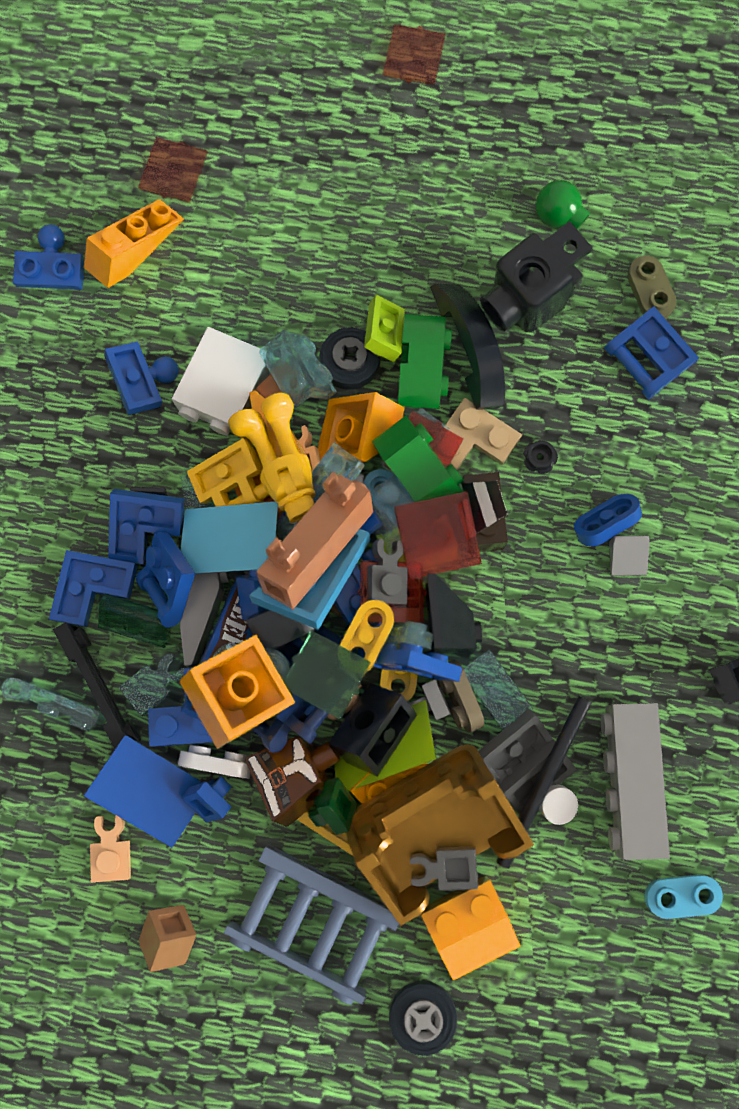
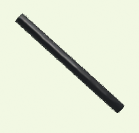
(551, 766)

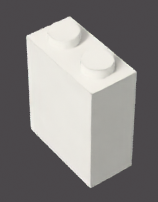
(219, 380)

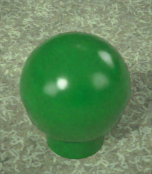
(560, 203)

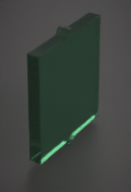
(326, 674)

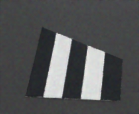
(485, 503)

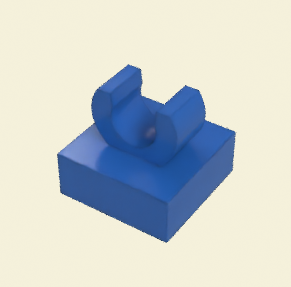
(208, 799)

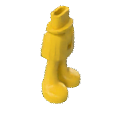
(286, 477)

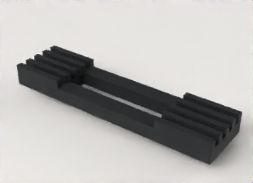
(74, 644)

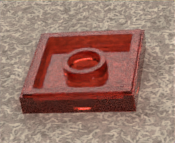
(437, 535)

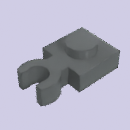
(387, 580)
(453, 868)

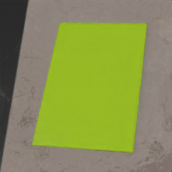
(413, 750)

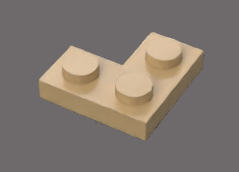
(482, 432)

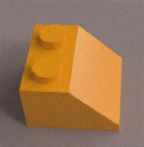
(236, 691)
(470, 928)

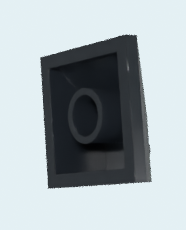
(450, 619)

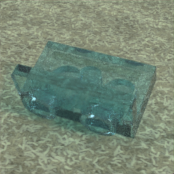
(297, 368)

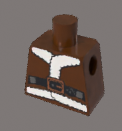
(291, 777)

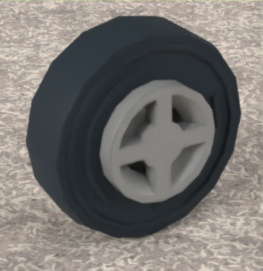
(426, 1036)

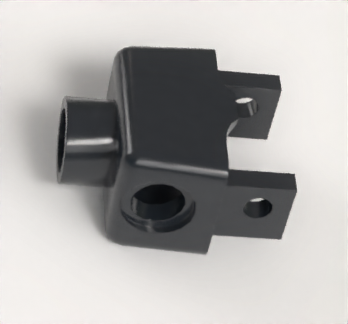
(539, 295)

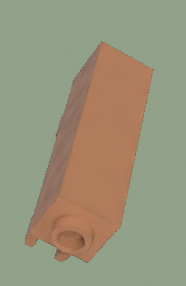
(315, 540)

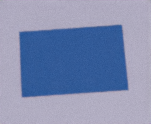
(144, 791)

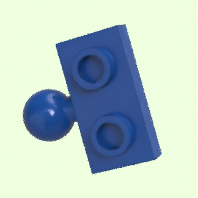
(48, 267)
(136, 379)

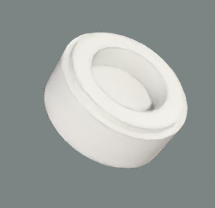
(559, 805)

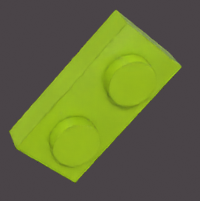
(384, 328)

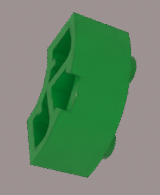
(422, 361)
(415, 463)

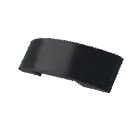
(480, 344)

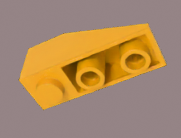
(126, 243)

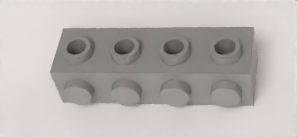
(635, 782)

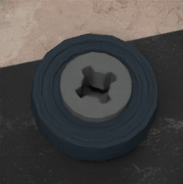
(353, 370)

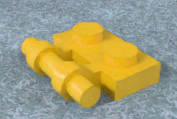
(226, 471)

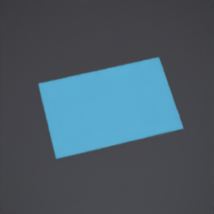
(228, 536)

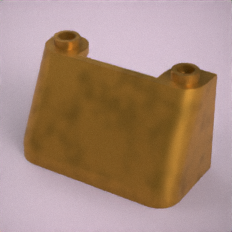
(435, 807)

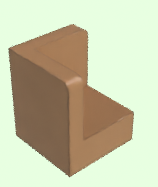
(167, 938)

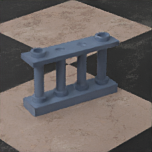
(345, 900)

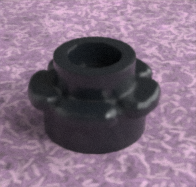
(540, 448)

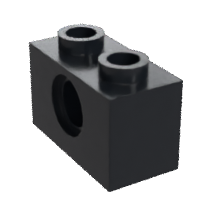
(373, 729)

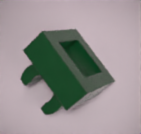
(334, 807)

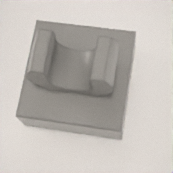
(435, 700)

